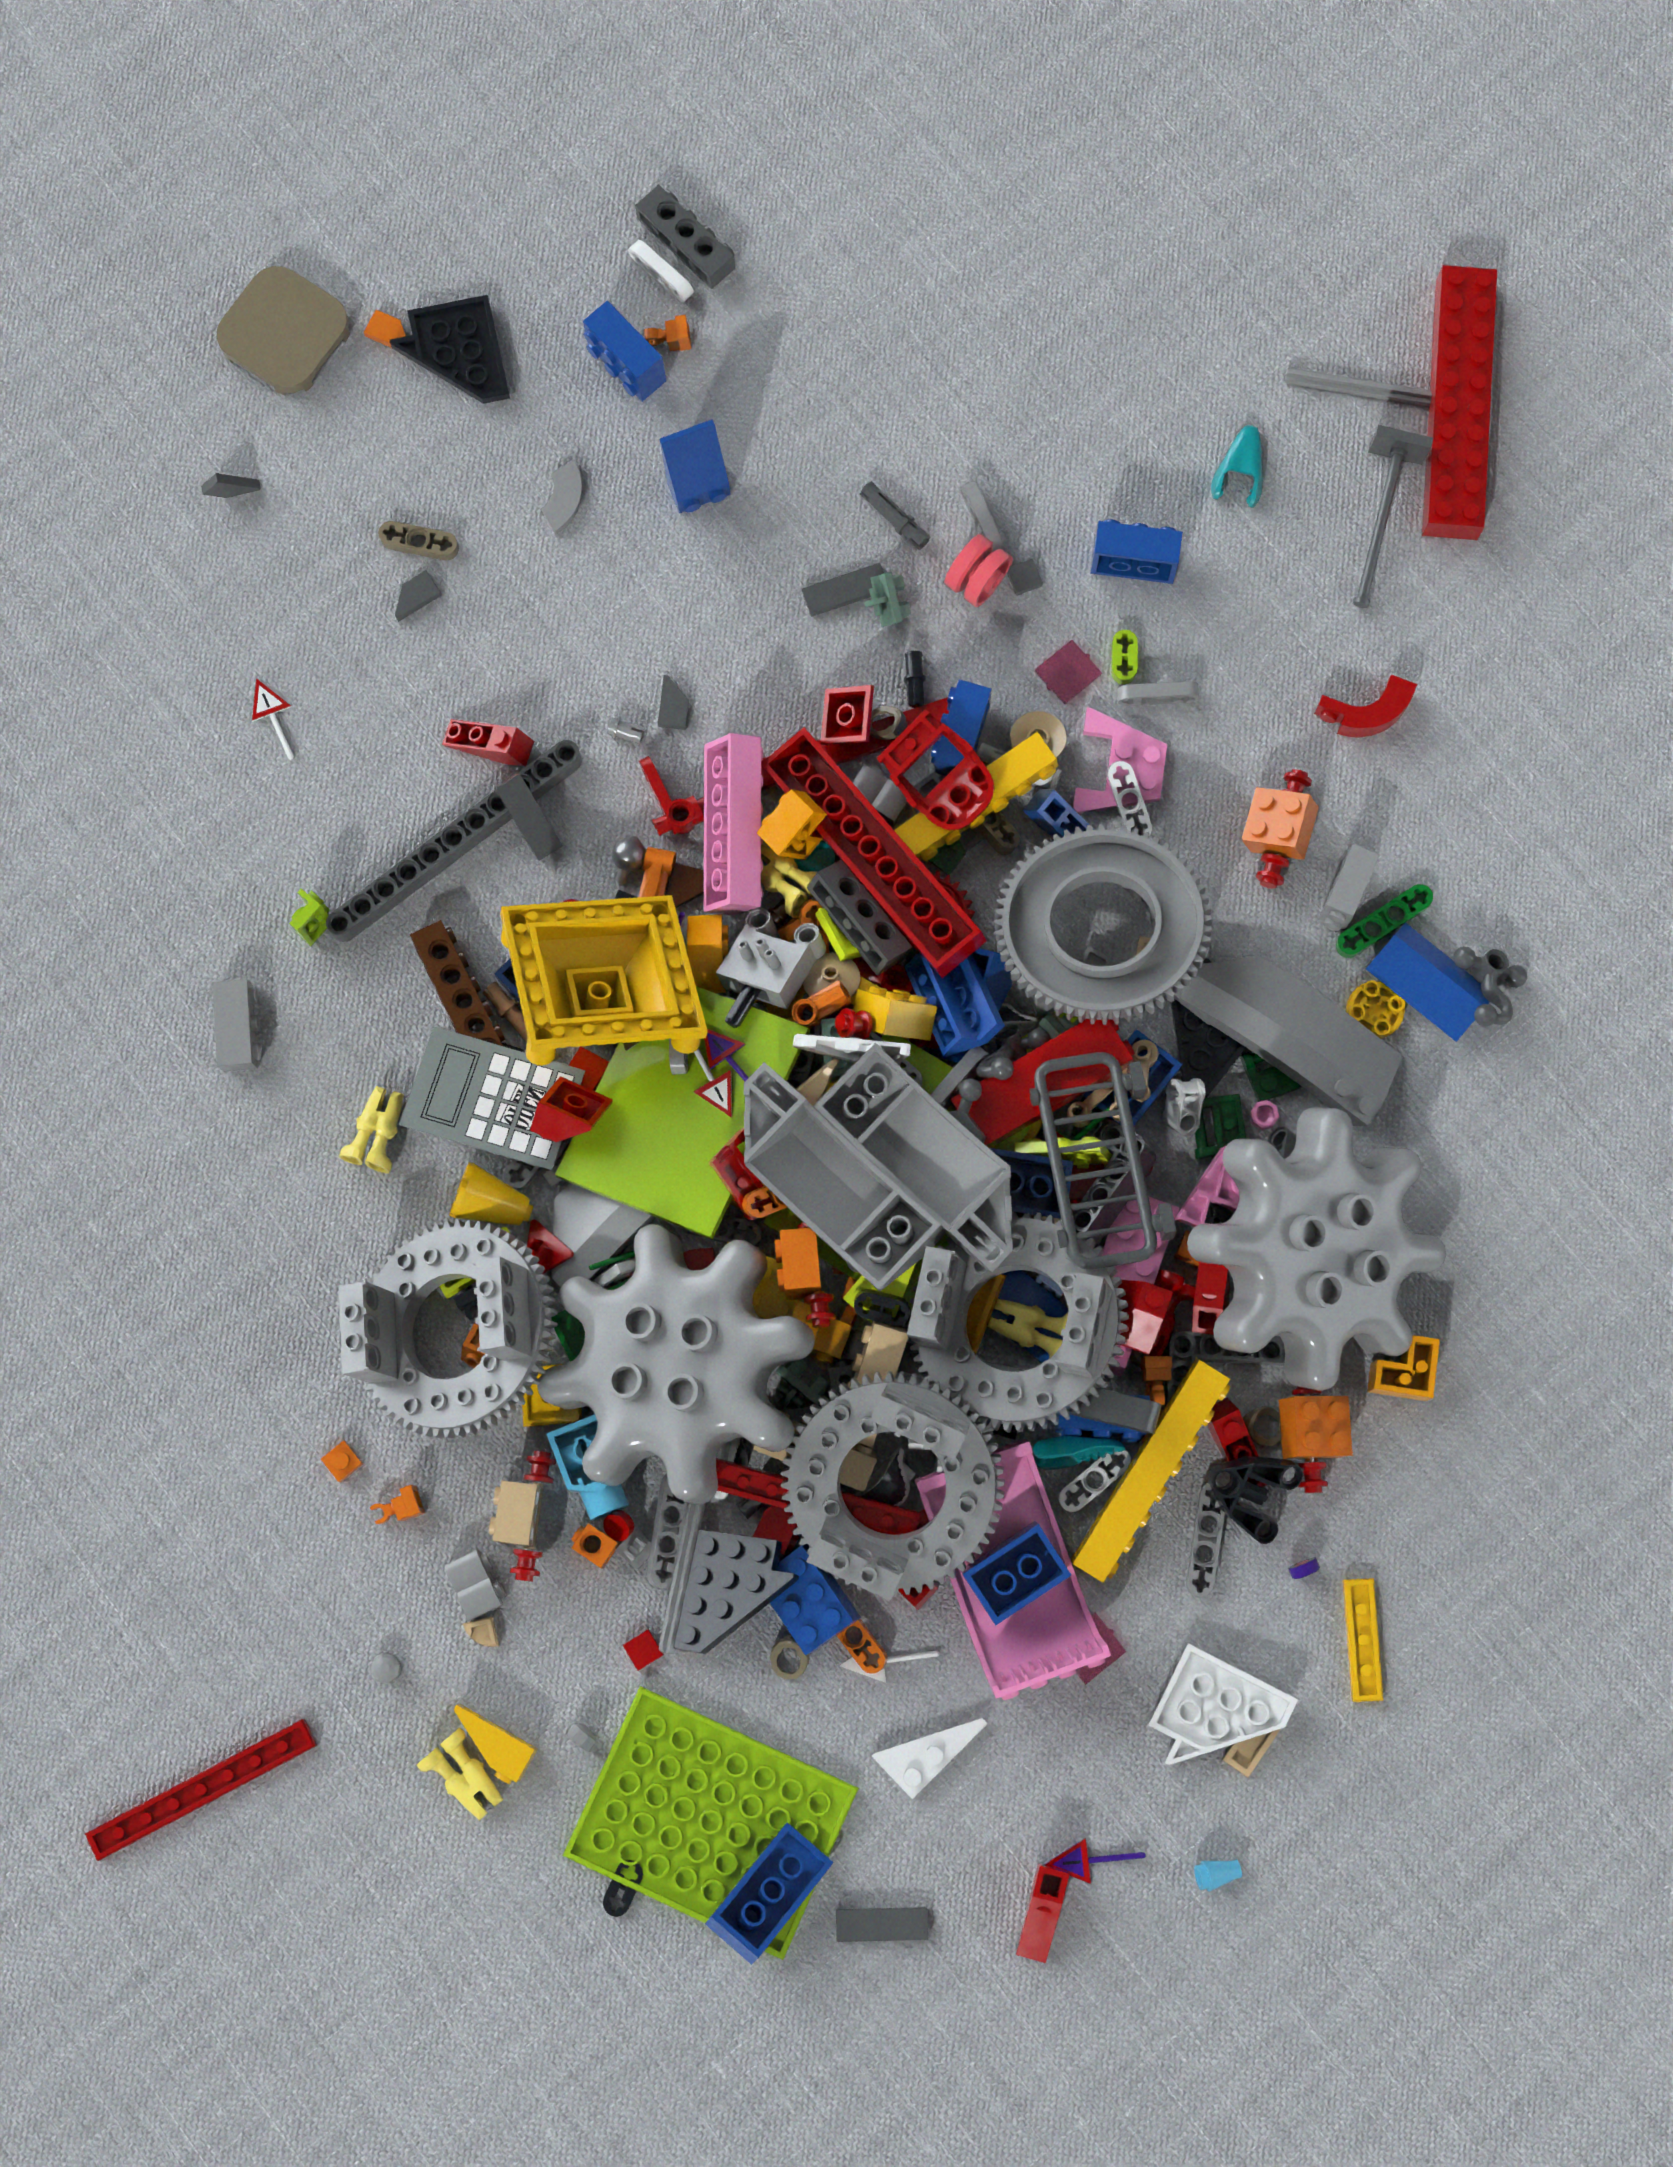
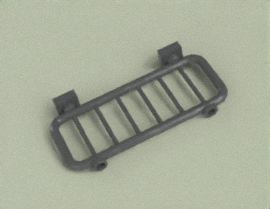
(1130, 1081)

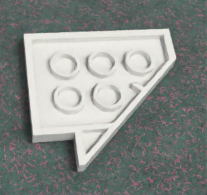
(1216, 1706)

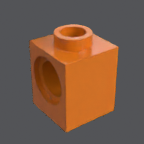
(606, 1550)

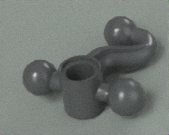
(1486, 971)
(1008, 1049)

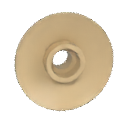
(1046, 725)
(845, 971)

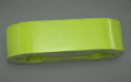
(1117, 656)

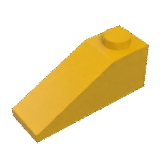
(500, 1748)

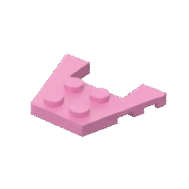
(1128, 745)
(1213, 1187)

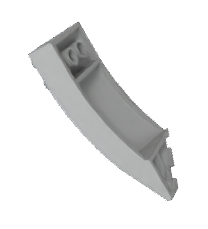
(1295, 1032)
(925, 1153)
(832, 1182)
(593, 1230)

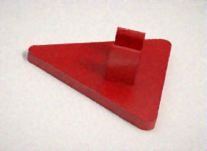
(547, 1246)

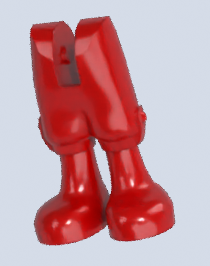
(1181, 1292)

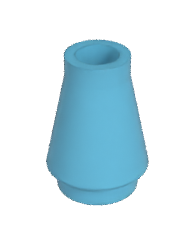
(1214, 1874)

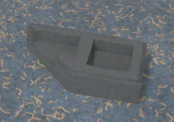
(228, 486)
(416, 594)
(673, 706)

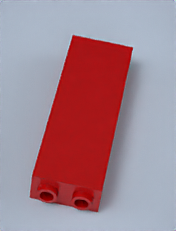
(1006, 1103)

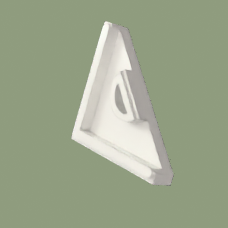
(617, 1273)

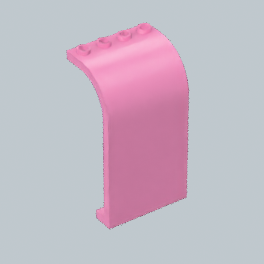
(1051, 1632)

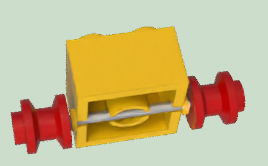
(889, 1014)

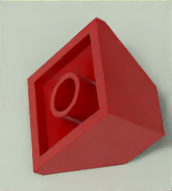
(847, 715)
(568, 1111)
(1146, 1313)

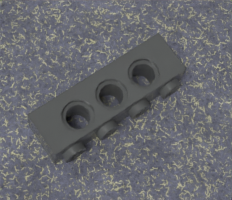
(708, 268)
(859, 917)

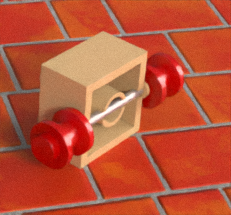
(520, 1514)

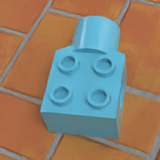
(569, 1448)

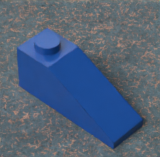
(1054, 813)

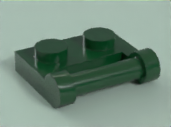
(1269, 1082)
(1227, 1124)

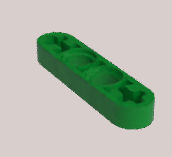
(1383, 919)

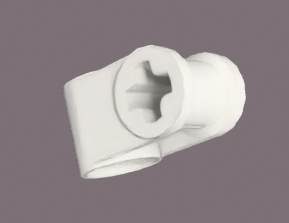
(1182, 1106)

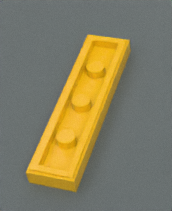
(1362, 1640)

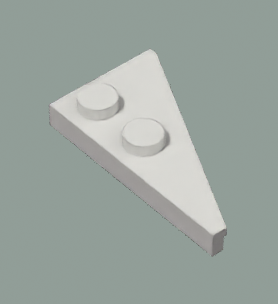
(849, 1048)
(920, 1760)

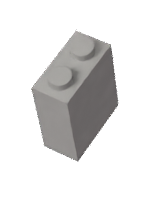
(1348, 887)

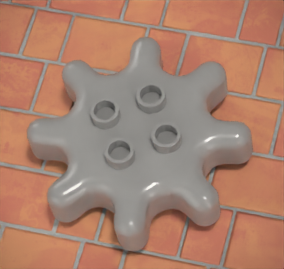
(1317, 1248)
(676, 1364)

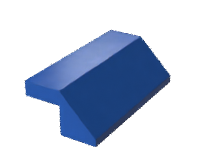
(1428, 981)
(965, 1008)

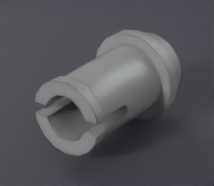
(625, 730)

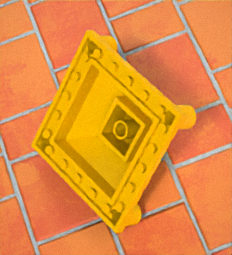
(602, 974)

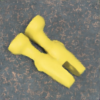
(773, 879)
(374, 1120)
(1024, 1325)
(463, 1785)

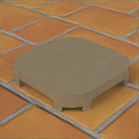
(283, 329)

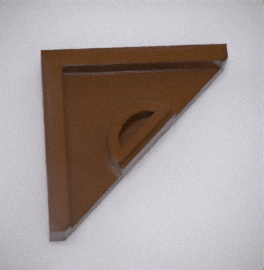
(685, 884)

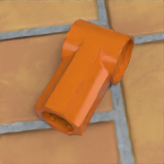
(657, 870)
(823, 1003)

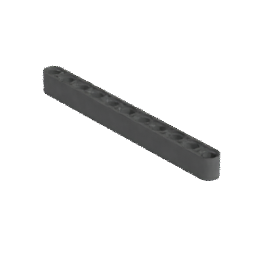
(447, 853)
(1108, 1408)

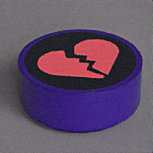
(1304, 1568)

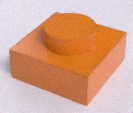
(341, 1461)

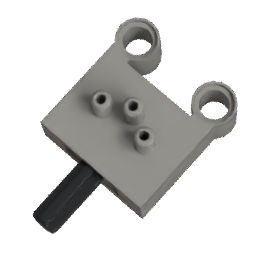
(767, 966)

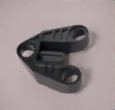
(1261, 1469)

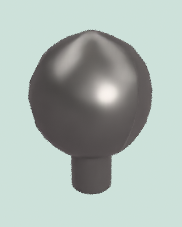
(628, 856)

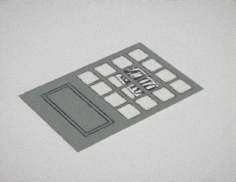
(483, 1096)

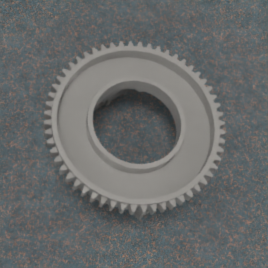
(1102, 992)
(511, 1322)
(1089, 1342)
(927, 1416)

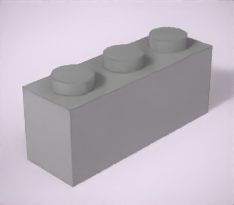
(236, 1025)

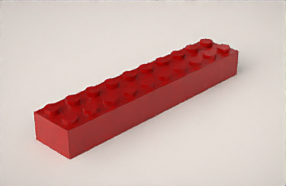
(1460, 402)
(877, 854)

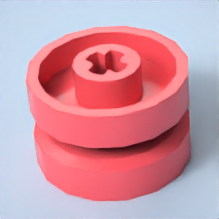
(978, 570)

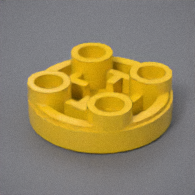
(1376, 1008)

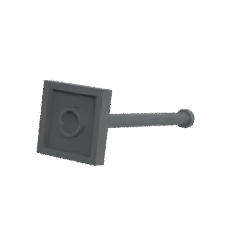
(1400, 447)

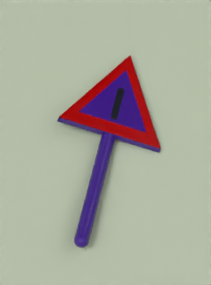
(720, 1048)
(1076, 1860)

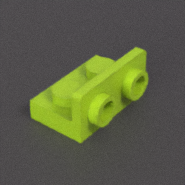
(310, 920)

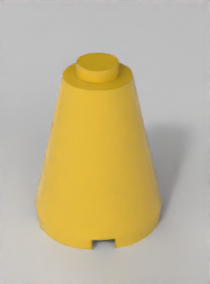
(489, 1199)

